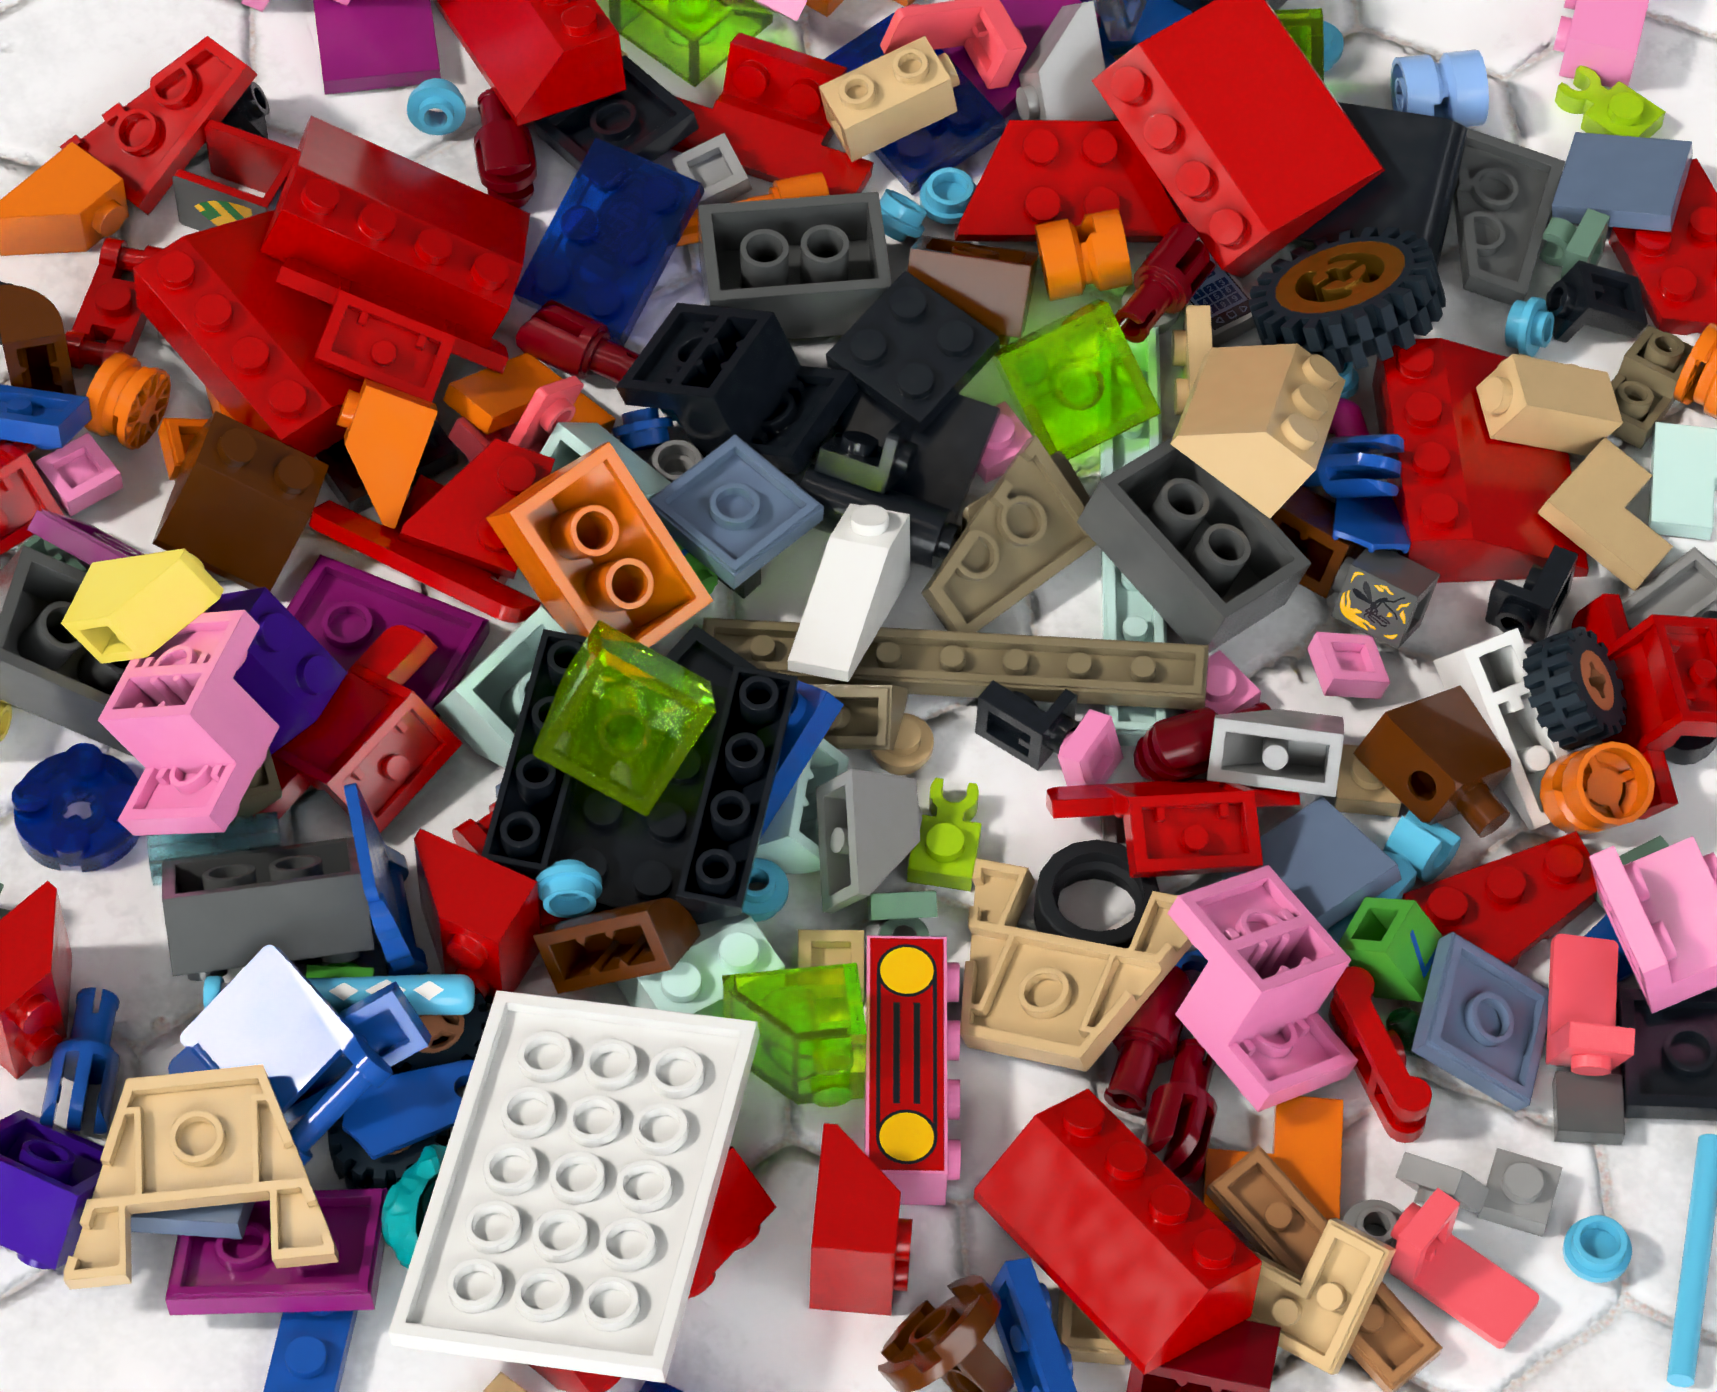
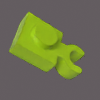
(1609, 111)
(947, 841)

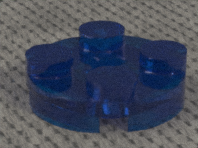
(69, 778)

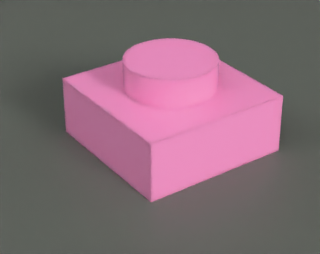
(1003, 444)
(79, 474)
(1348, 665)
(1228, 687)
(1090, 751)

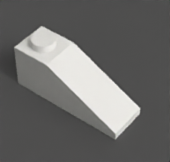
(852, 591)
(1495, 683)

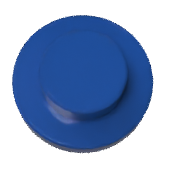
(643, 429)

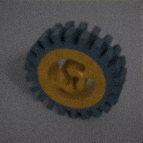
(1351, 296)

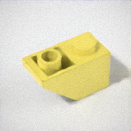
(139, 603)

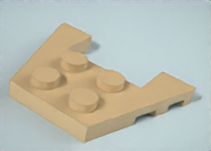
(1049, 992)
(195, 1146)

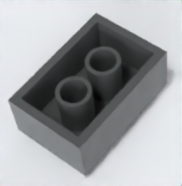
(800, 257)
(1192, 546)
(40, 659)
(283, 896)

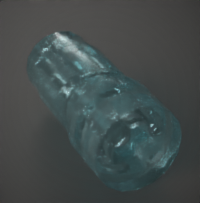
(238, 837)

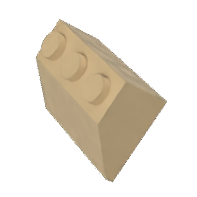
(1260, 419)

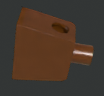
(1440, 760)

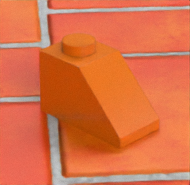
(63, 206)
(386, 442)

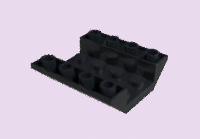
(699, 833)

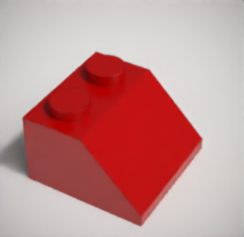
(477, 914)
(33, 981)
(857, 1233)

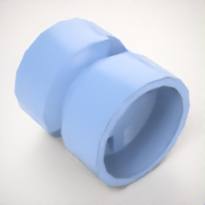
(1443, 89)

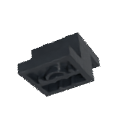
(738, 376)

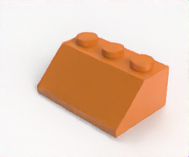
(599, 551)

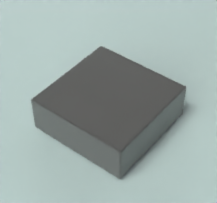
(1588, 1108)

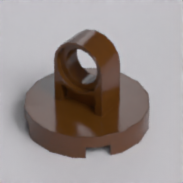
(948, 1343)

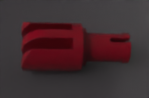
(504, 153)
(1165, 281)
(574, 343)
(1179, 745)
(1147, 1042)
(1183, 1114)

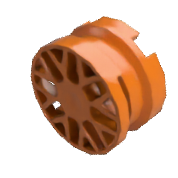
(1699, 374)
(127, 400)

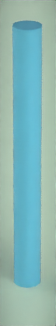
(1694, 1265)

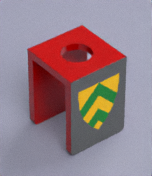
(239, 159)

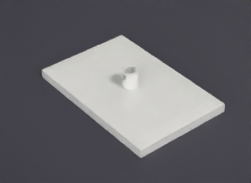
(577, 1186)

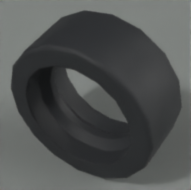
(1084, 862)

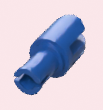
(1350, 466)
(85, 1060)

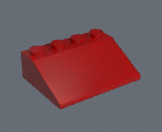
(1238, 129)
(399, 228)
(246, 332)
(1460, 494)

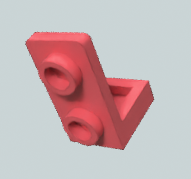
(975, 24)
(547, 407)
(1583, 1007)
(1457, 1275)

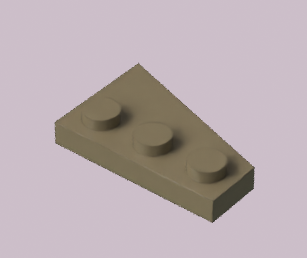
(1011, 544)

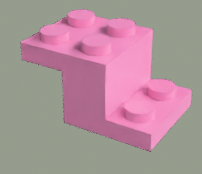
(190, 728)
(1663, 918)
(1262, 987)

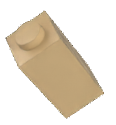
(890, 97)
(1549, 404)

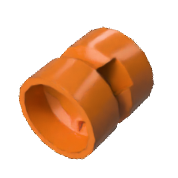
(1083, 254)
(1597, 788)

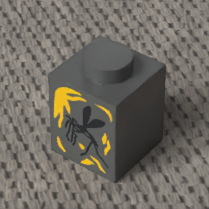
(1383, 594)

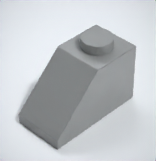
(1061, 68)
(1278, 750)
(863, 832)

